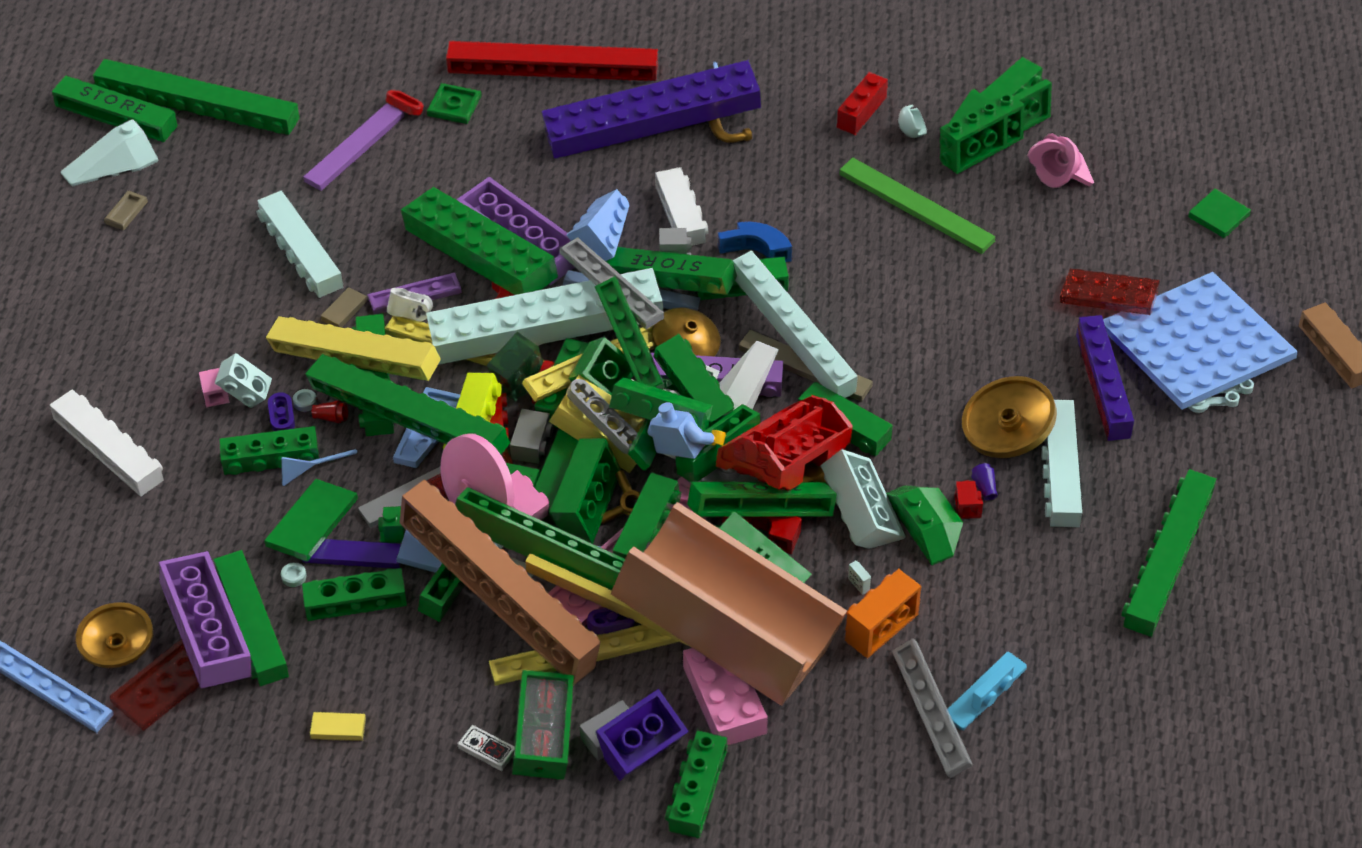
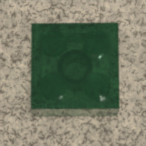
(514, 363)

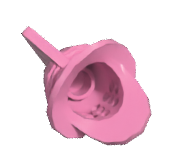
(1058, 161)

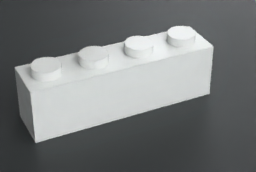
(680, 204)

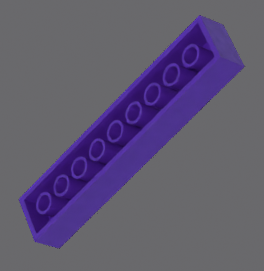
(651, 109)

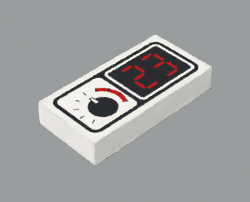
(486, 747)

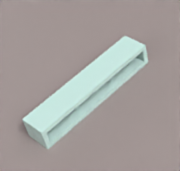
(300, 244)
(1062, 469)

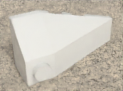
(748, 375)

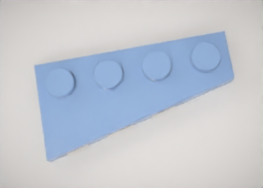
(415, 446)

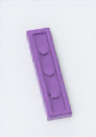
(434, 288)

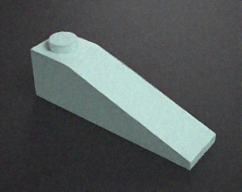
(116, 152)

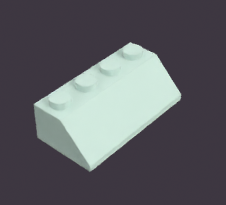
(862, 500)

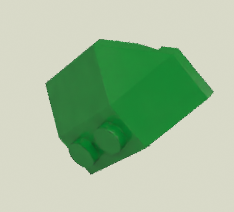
(928, 520)

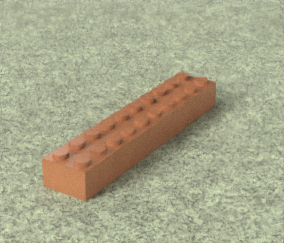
(499, 581)

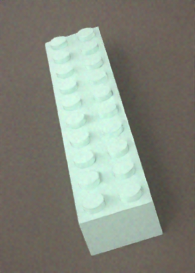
(537, 315)

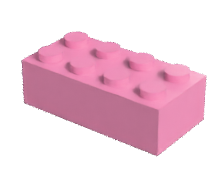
(725, 700)

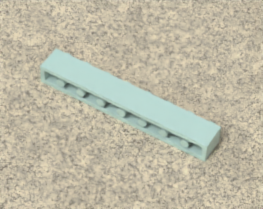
(794, 325)

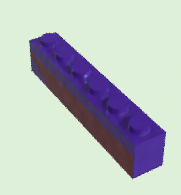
(1105, 378)

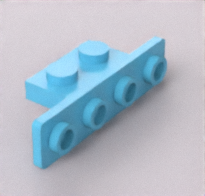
(986, 690)

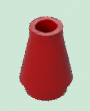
(332, 411)

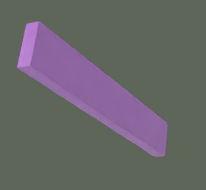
(353, 146)

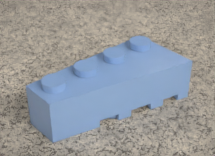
(602, 224)

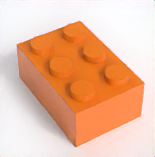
(882, 613)

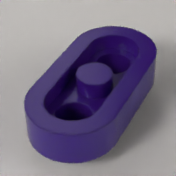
(281, 415)
(607, 621)

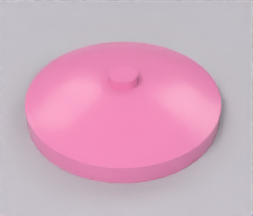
(477, 465)

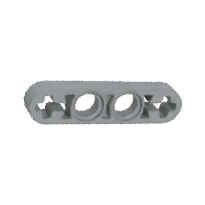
(600, 419)

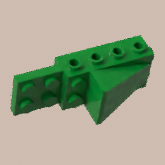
(988, 126)

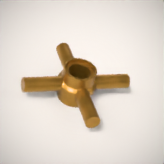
(627, 497)

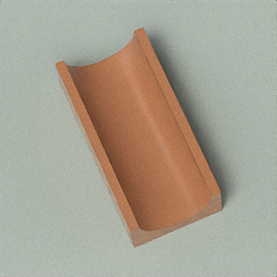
(729, 604)

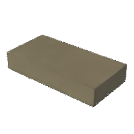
(125, 210)
(344, 308)

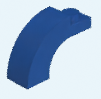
(756, 237)

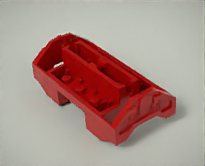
(787, 441)

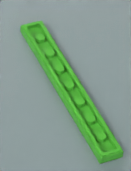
(917, 205)

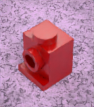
(968, 500)

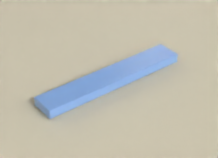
(53, 689)

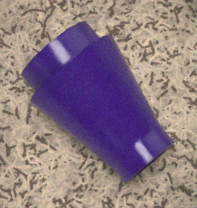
(985, 480)

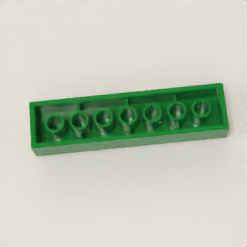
(479, 243)

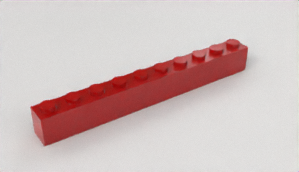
(552, 61)

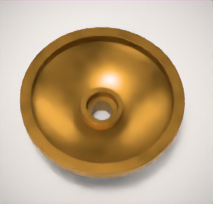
(691, 326)
(113, 625)

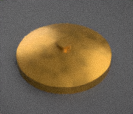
(1009, 417)

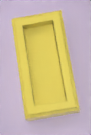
(338, 726)

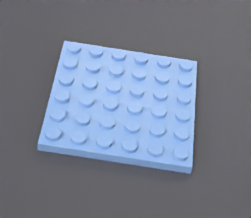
(1199, 340)

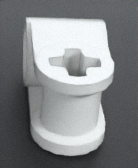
(407, 304)

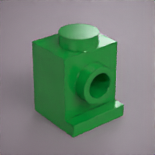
(389, 525)

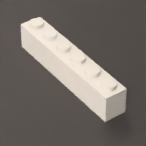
(107, 442)

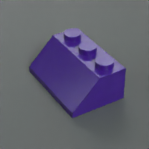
(640, 734)

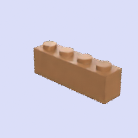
(1334, 342)

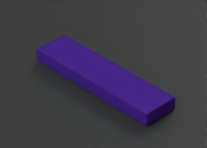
(357, 554)

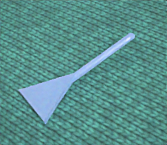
(293, 467)

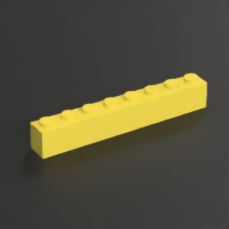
(354, 347)

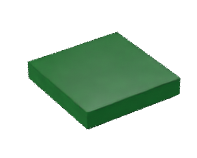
(454, 103)
(1219, 213)

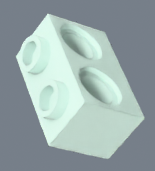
(243, 380)

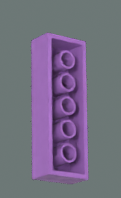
(518, 217)
(205, 619)

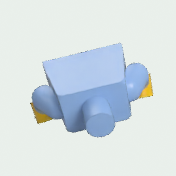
(678, 433)

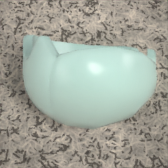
(911, 122)

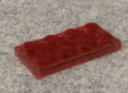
(1110, 291)
(157, 687)

